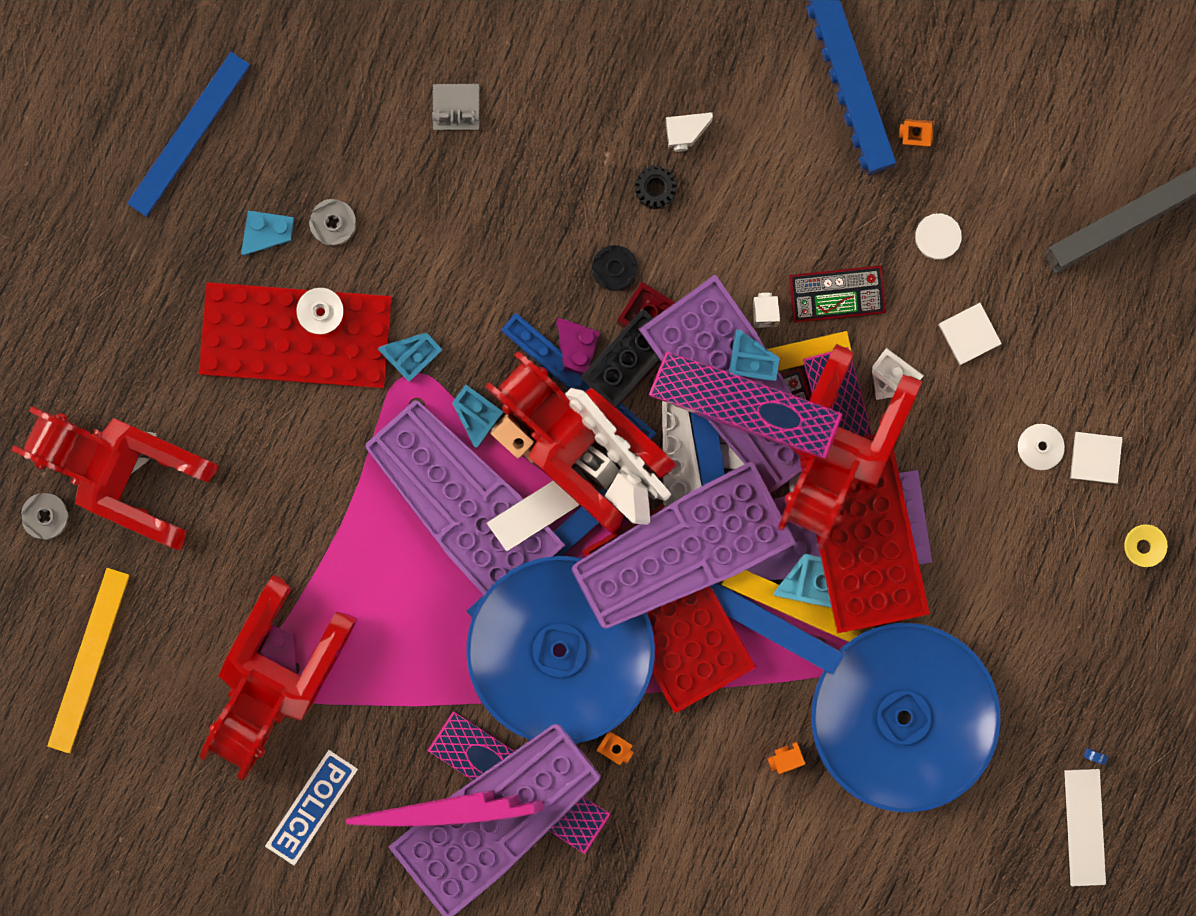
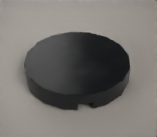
(614, 268)

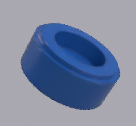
(1096, 756)

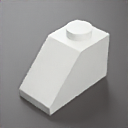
(686, 129)
(766, 311)
(597, 467)
(630, 497)

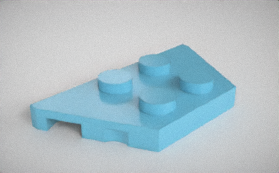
(805, 582)

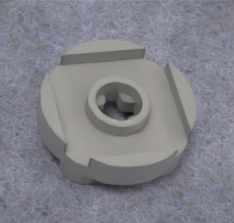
(345, 227)
(46, 529)

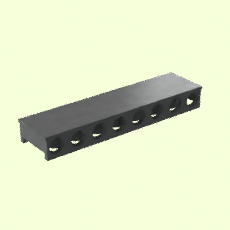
(1122, 221)

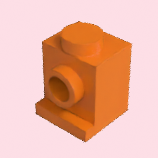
(923, 139)
(606, 748)
(786, 759)

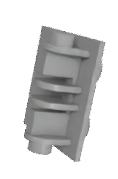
(455, 107)

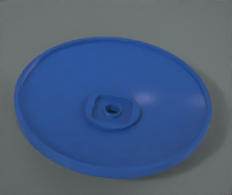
(531, 687)
(949, 727)

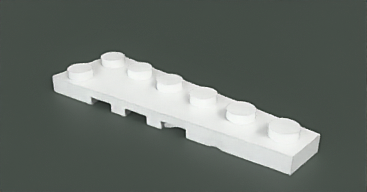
(615, 445)
(680, 447)

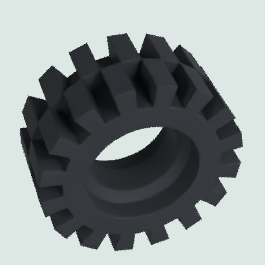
(655, 173)

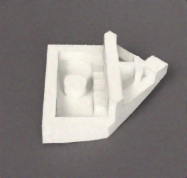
(888, 373)

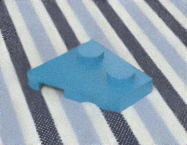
(266, 231)
(411, 354)
(752, 359)
(476, 414)

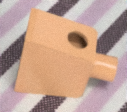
(508, 430)

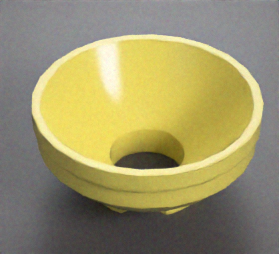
(1157, 543)

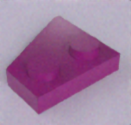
(576, 345)
(280, 648)

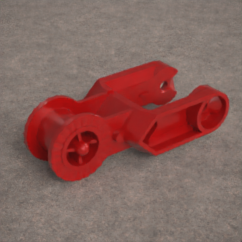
(564, 438)
(851, 458)
(103, 464)
(265, 690)

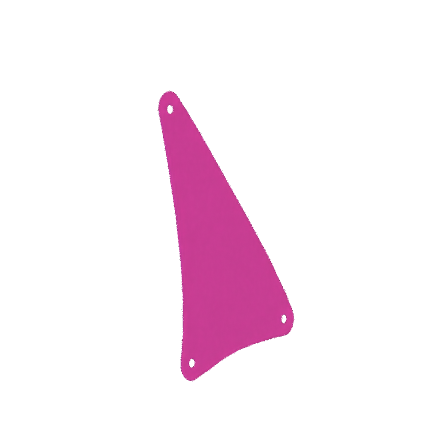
(416, 599)

